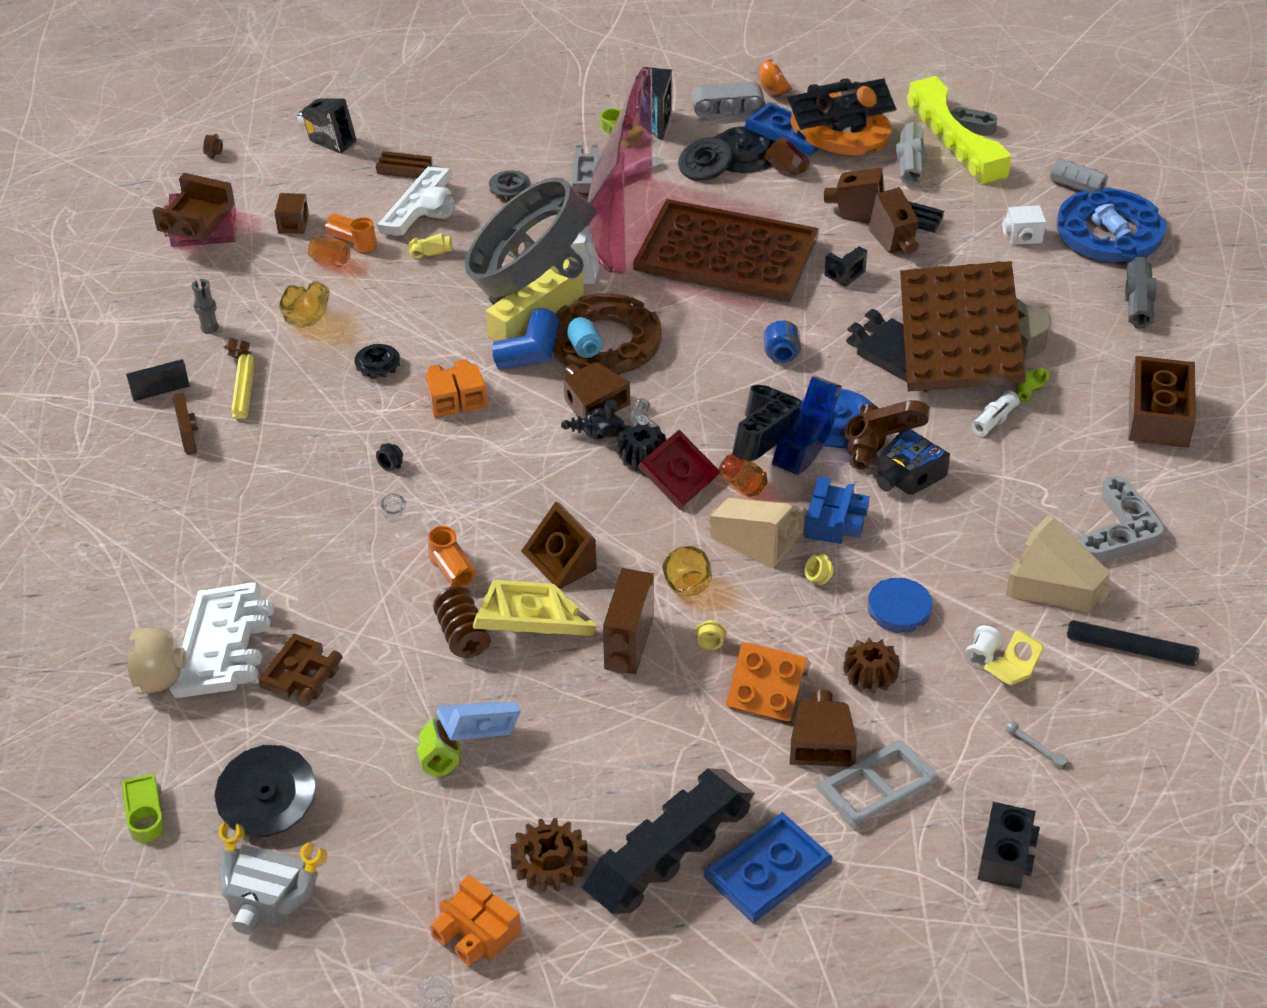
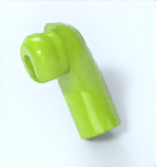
(1034, 381)

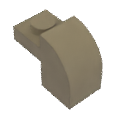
(1033, 329)

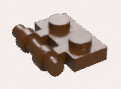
(293, 663)

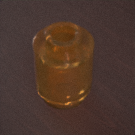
(329, 251)

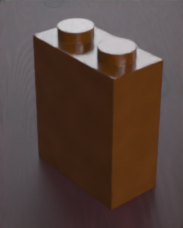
(628, 621)

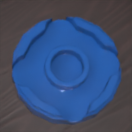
(900, 604)

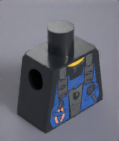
(911, 463)

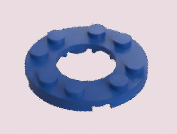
(1138, 209)

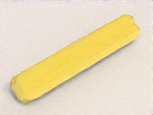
(243, 386)

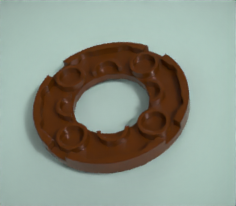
(615, 307)

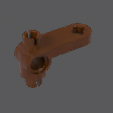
(870, 427)

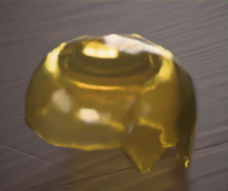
(687, 571)

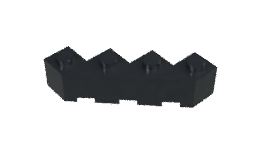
(659, 845)

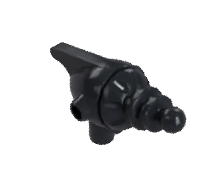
(598, 423)

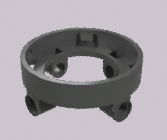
(508, 230)

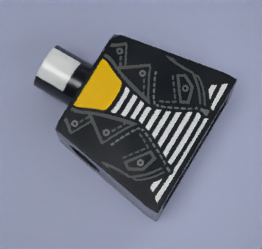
(328, 123)

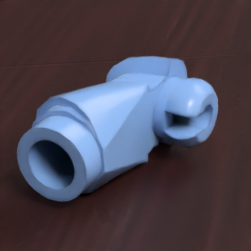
(1109, 217)

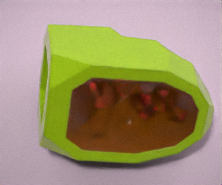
(436, 751)

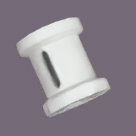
(985, 643)

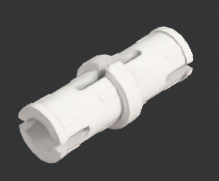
(986, 422)

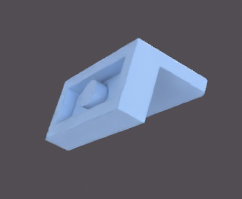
(478, 719)

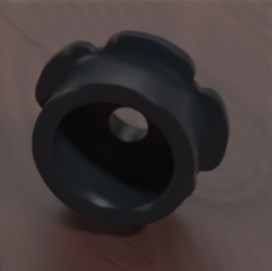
(389, 456)

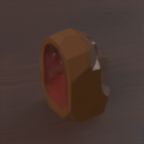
(787, 157)

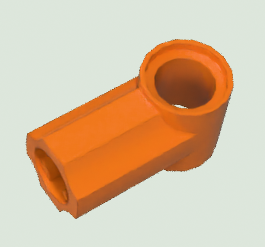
(357, 231)
(449, 556)

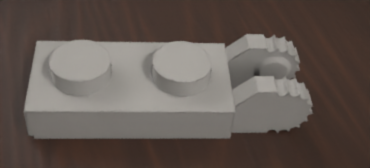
(584, 168)

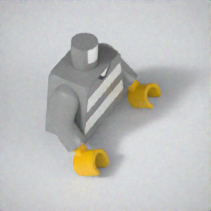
(264, 883)

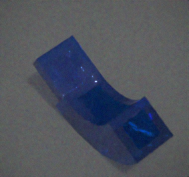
(811, 429)

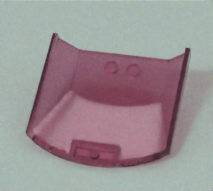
(621, 163)

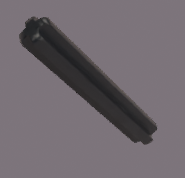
(1133, 643)

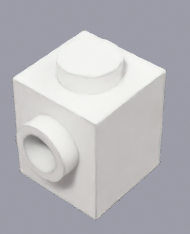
(1024, 225)

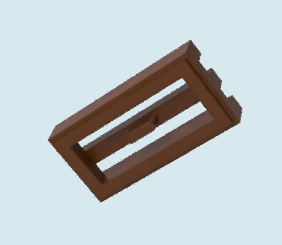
(403, 164)

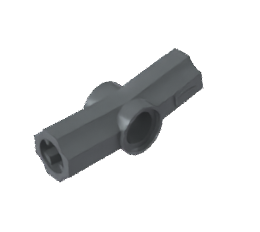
(1140, 292)

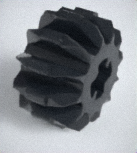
(638, 442)

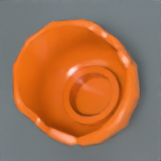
(772, 79)

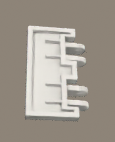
(219, 640)

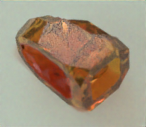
(743, 475)

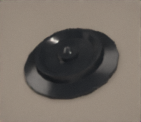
(747, 149)
(265, 790)

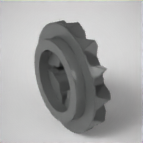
(500, 182)

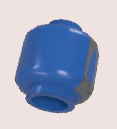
(782, 341)

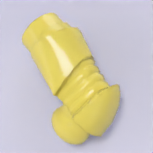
(430, 246)

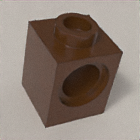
(291, 213)

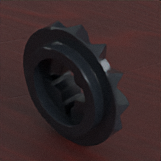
(376, 353)

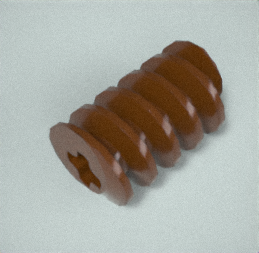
(456, 615)

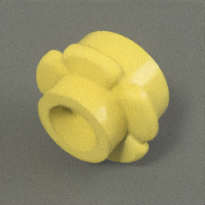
(819, 569)
(710, 635)

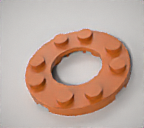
(874, 136)

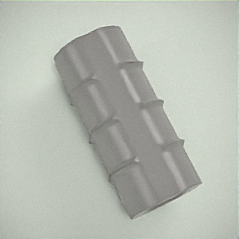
(1078, 176)

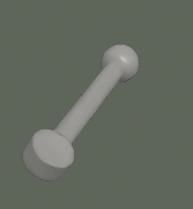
(1058, 760)

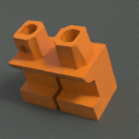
(460, 381)
(478, 919)

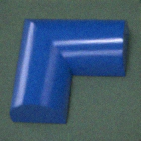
(528, 349)

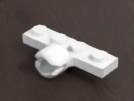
(424, 197)

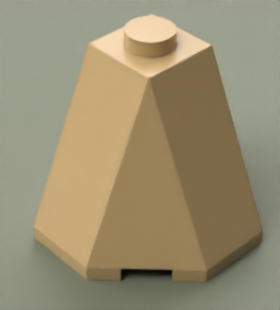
(758, 528)
(1058, 570)

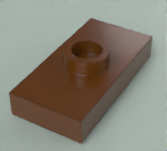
(186, 422)

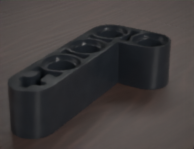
(769, 416)

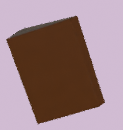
(561, 548)

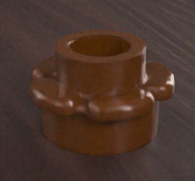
(212, 145)
(237, 347)

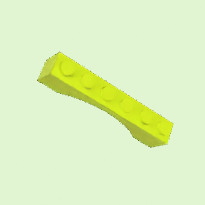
(981, 156)

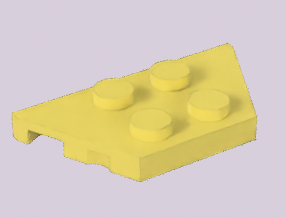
(530, 608)

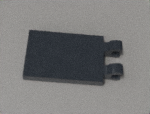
(882, 347)

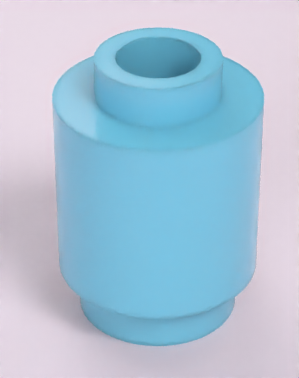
(584, 337)

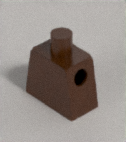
(856, 193)
(894, 222)
(591, 388)
(823, 733)

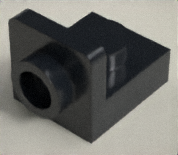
(846, 269)

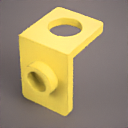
(1012, 668)

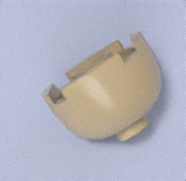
(155, 659)

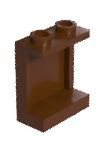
(196, 209)

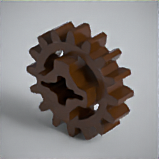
(549, 855)

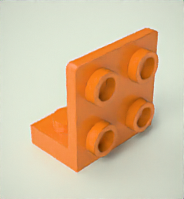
(767, 681)

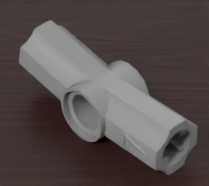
(911, 154)

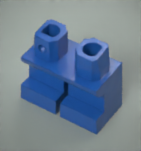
(830, 512)

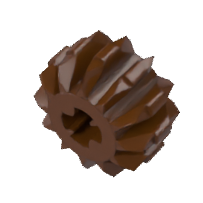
(871, 665)

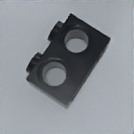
(1008, 838)

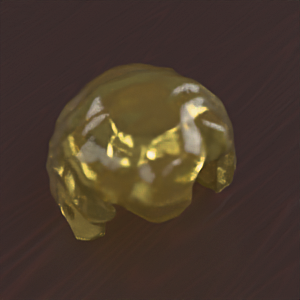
(304, 306)

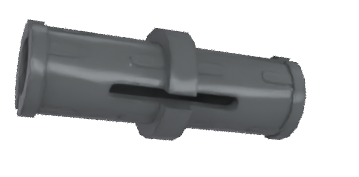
(205, 306)

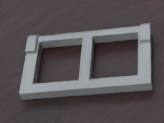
(924, 770)

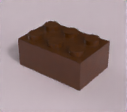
(1162, 401)

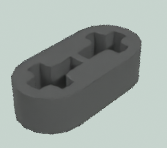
(975, 120)

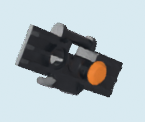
(849, 110)

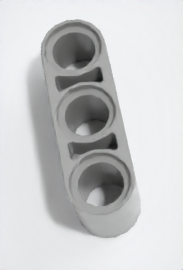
(717, 101)

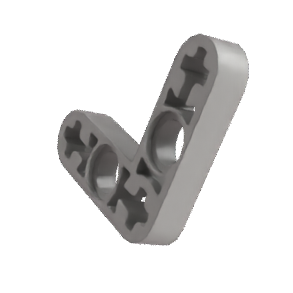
(1142, 525)

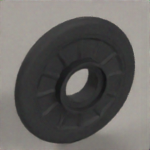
(694, 169)

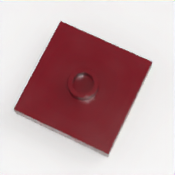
(679, 469)

